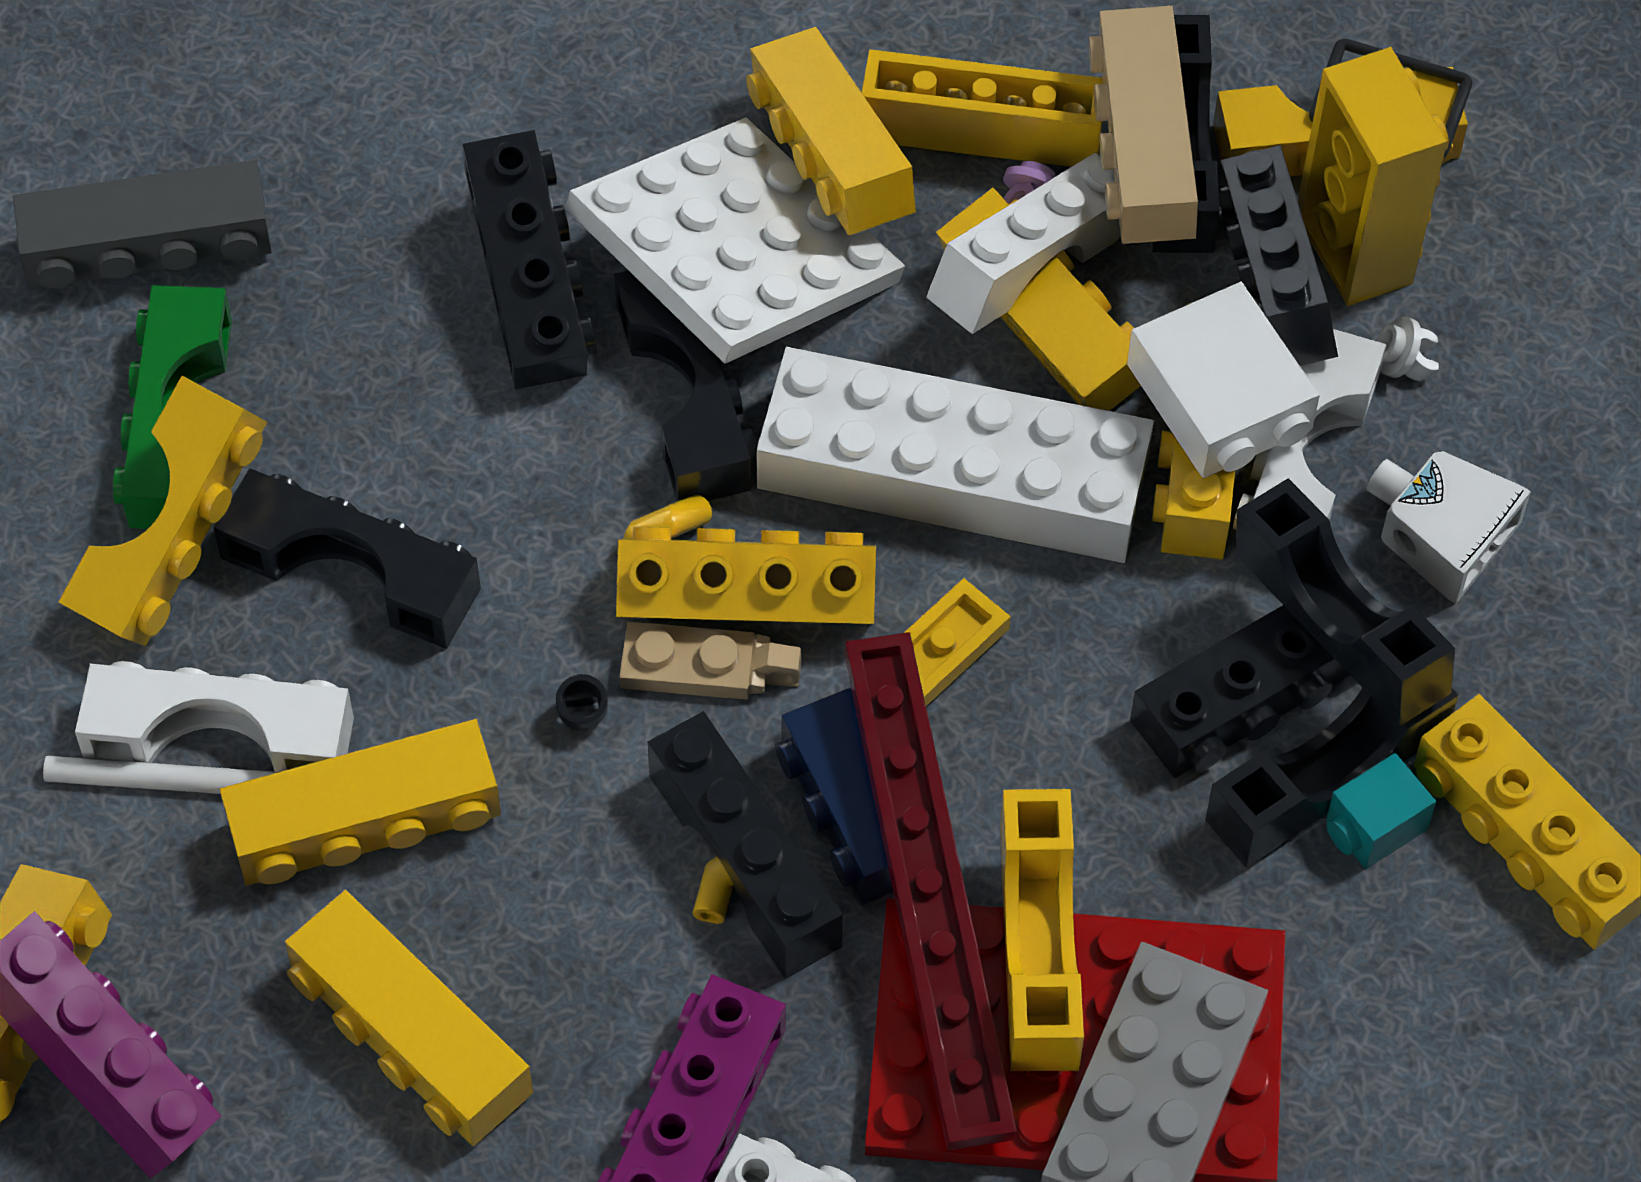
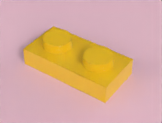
(955, 636)

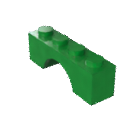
(180, 335)

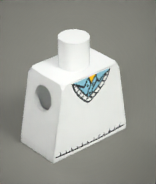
(1447, 518)

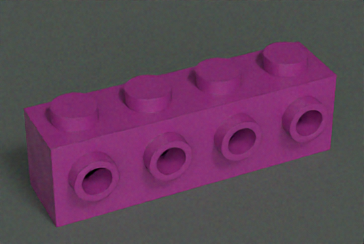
(98, 1048)
(702, 1086)

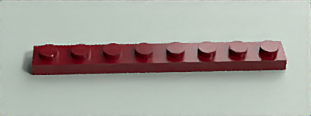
(929, 893)

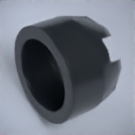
(581, 691)

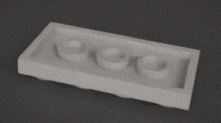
(1157, 1074)

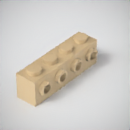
(1146, 125)

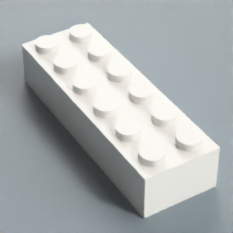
(954, 454)

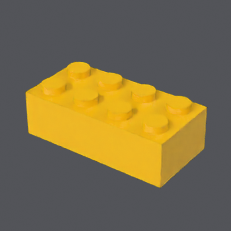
(1370, 174)

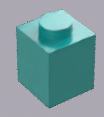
(1379, 811)

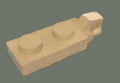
(705, 661)

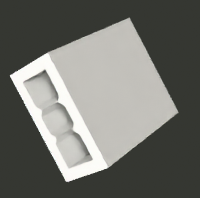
(1223, 380)

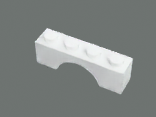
(997, 258)
(1344, 399)
(139, 711)

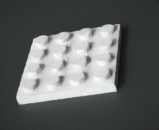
(732, 239)

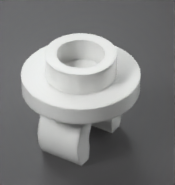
(1403, 349)

